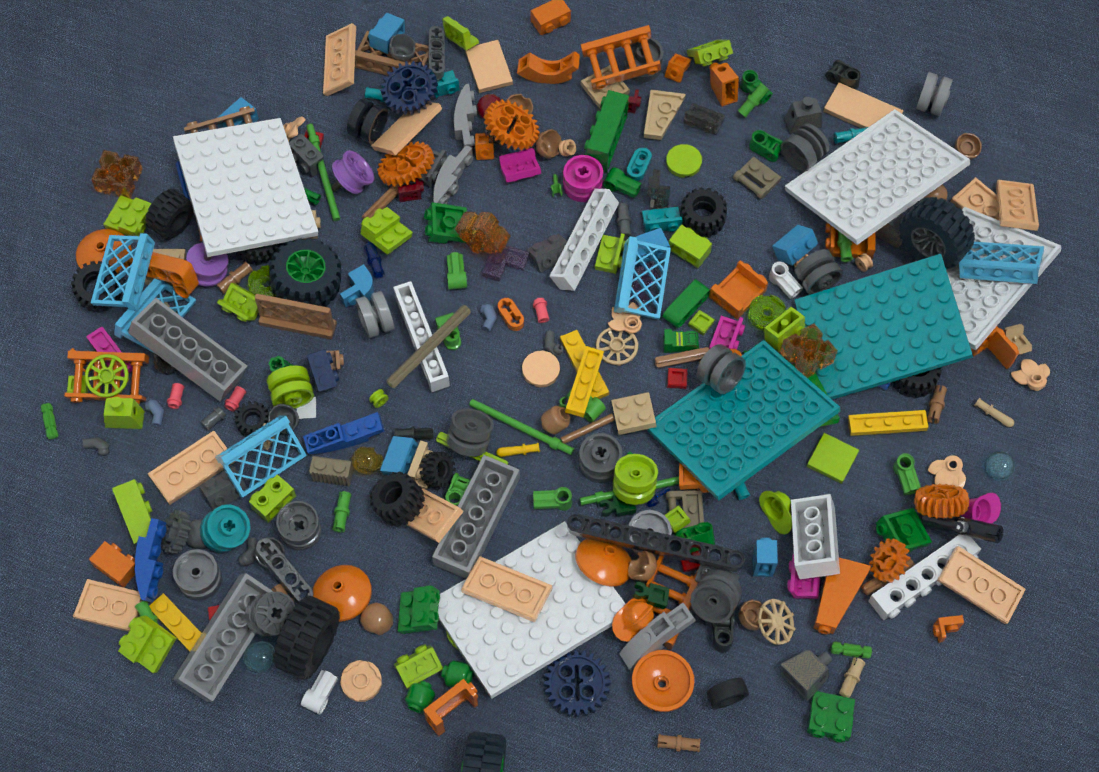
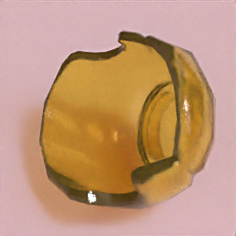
(366, 460)

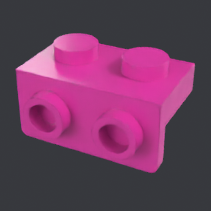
(519, 165)
(727, 332)
(802, 588)

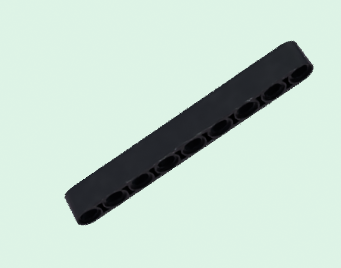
(665, 539)

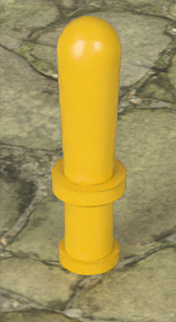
(514, 450)

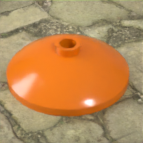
(88, 248)
(603, 562)
(351, 596)
(667, 668)

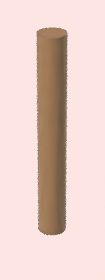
(588, 428)

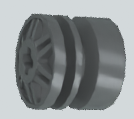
(805, 147)
(297, 515)
(260, 609)

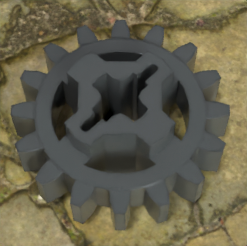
(176, 532)

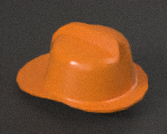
(632, 618)

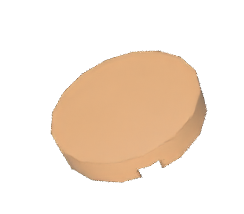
(540, 369)
(361, 681)

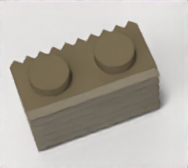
(331, 471)

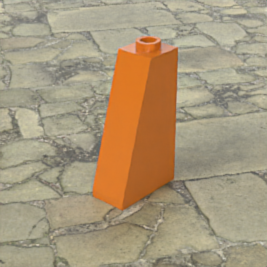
(838, 594)

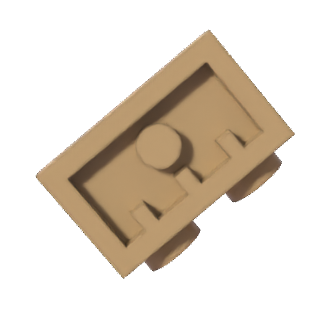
(414, 471)

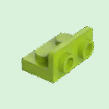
(458, 34)
(609, 254)
(418, 665)

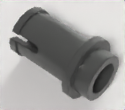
(213, 418)

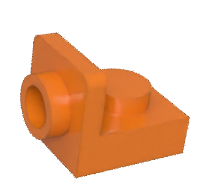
(676, 67)
(483, 148)
(950, 624)

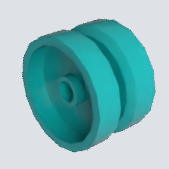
(224, 528)

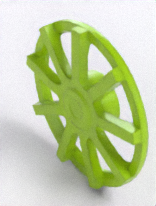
(107, 375)

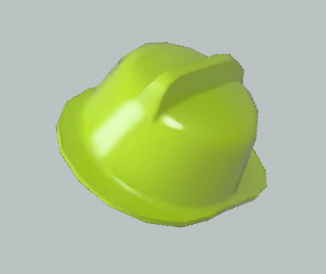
(777, 509)

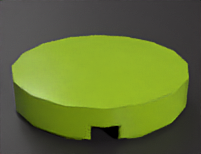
(684, 160)

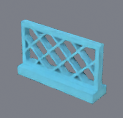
(1002, 269)
(138, 270)
(626, 278)
(151, 292)
(256, 439)

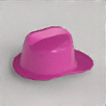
(984, 508)

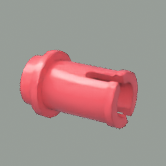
(541, 310)
(175, 396)
(233, 402)

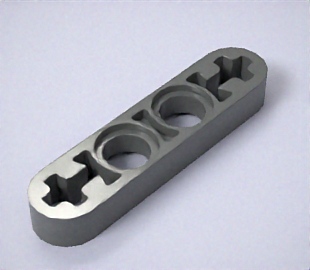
(436, 52)
(282, 572)

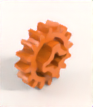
(889, 560)

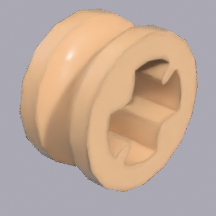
(563, 147)
(864, 262)

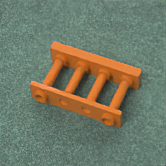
(622, 40)
(79, 359)
(682, 598)

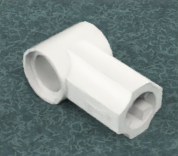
(785, 281)
(317, 697)

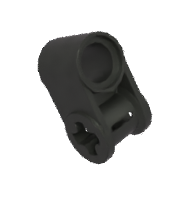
(843, 74)
(723, 630)

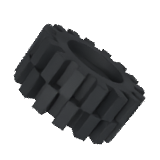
(248, 410)
(429, 470)

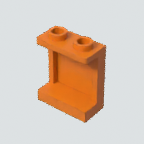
(866, 246)
(738, 289)
(448, 702)

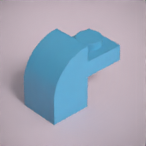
(361, 286)

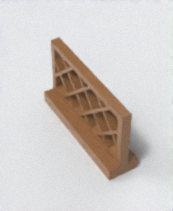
(380, 64)
(305, 322)

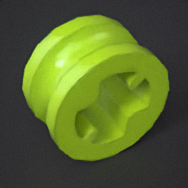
(378, 398)

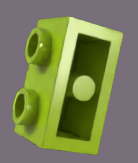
(690, 246)
(784, 326)
(272, 498)

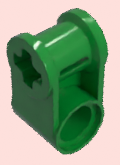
(766, 145)
(701, 532)

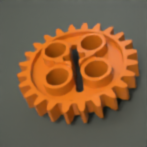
(499, 118)
(406, 165)

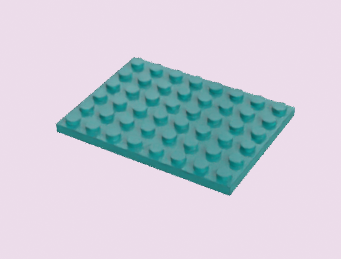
(887, 326)
(741, 432)

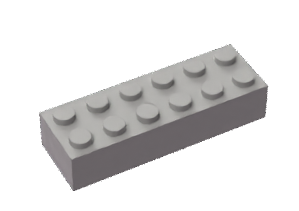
(187, 349)
(482, 509)
(220, 642)

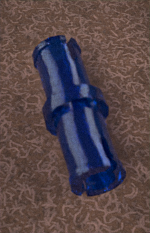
(374, 260)

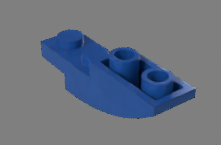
(343, 436)
(147, 569)

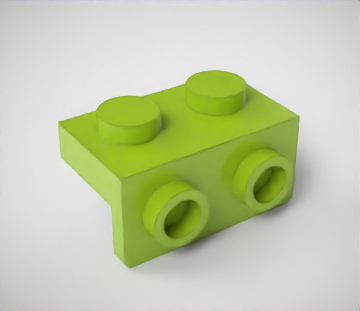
(239, 302)

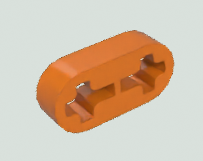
(507, 316)

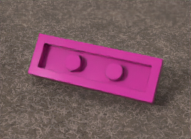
(103, 343)

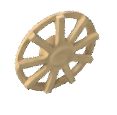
(617, 346)
(776, 621)

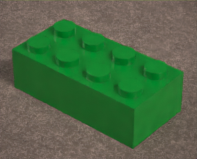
(607, 128)

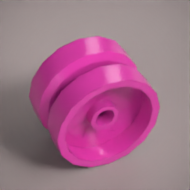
(581, 177)

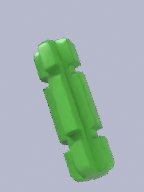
(49, 421)
(851, 650)

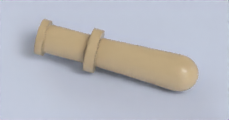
(1004, 419)

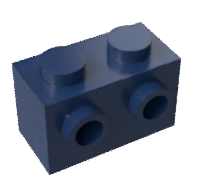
(322, 370)

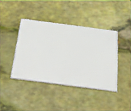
(308, 410)

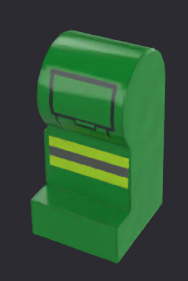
(680, 341)

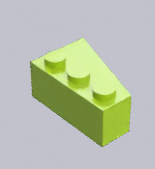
(134, 508)

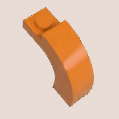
(547, 71)

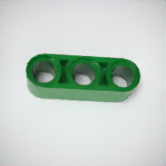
(686, 304)

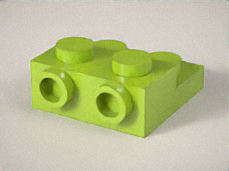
(710, 51)
(128, 216)
(385, 230)
(146, 643)

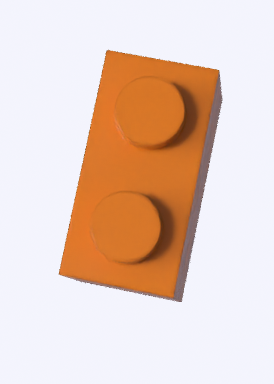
(550, 16)
(113, 563)

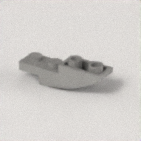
(464, 116)
(450, 172)
(655, 634)

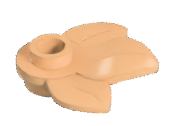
(291, 128)
(622, 320)
(1032, 374)
(946, 474)

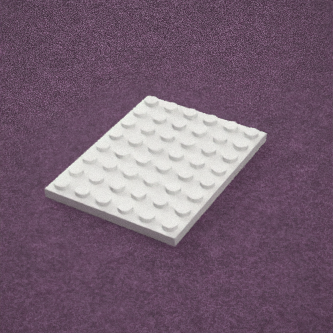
(876, 176)
(244, 187)
(987, 302)
(511, 648)

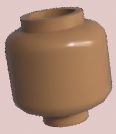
(555, 420)

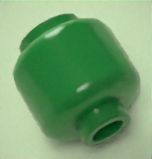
(456, 672)
(419, 696)

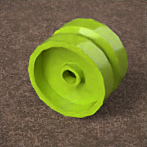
(290, 386)
(635, 479)

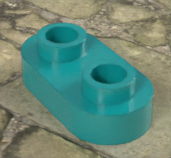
(638, 165)

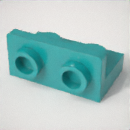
(447, 85)
(666, 218)

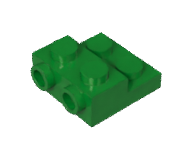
(442, 222)
(904, 527)
(419, 610)
(831, 717)

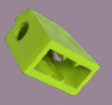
(123, 413)

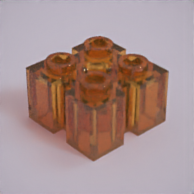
(116, 174)
(482, 232)
(808, 350)

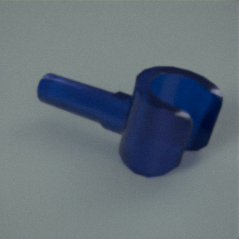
(654, 501)

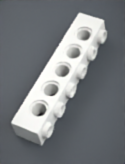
(584, 239)
(419, 334)
(888, 608)

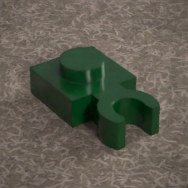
(618, 506)
(654, 594)

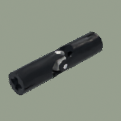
(979, 529)

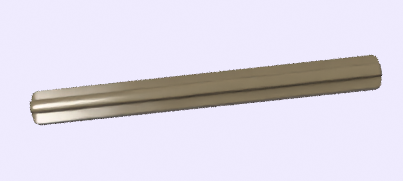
(420, 354)

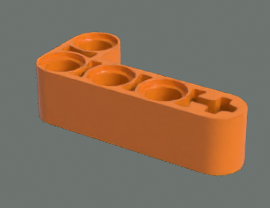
(172, 270)

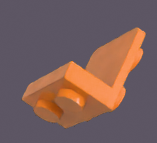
(1000, 346)

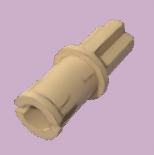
(852, 677)

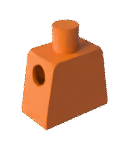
(723, 76)

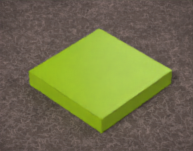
(833, 458)

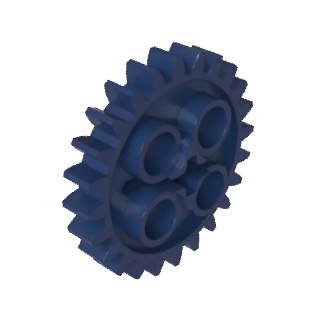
(409, 87)
(559, 683)

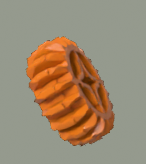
(941, 501)

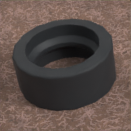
(727, 693)

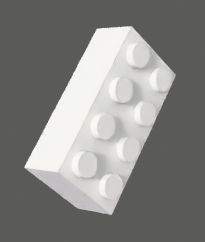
(815, 536)

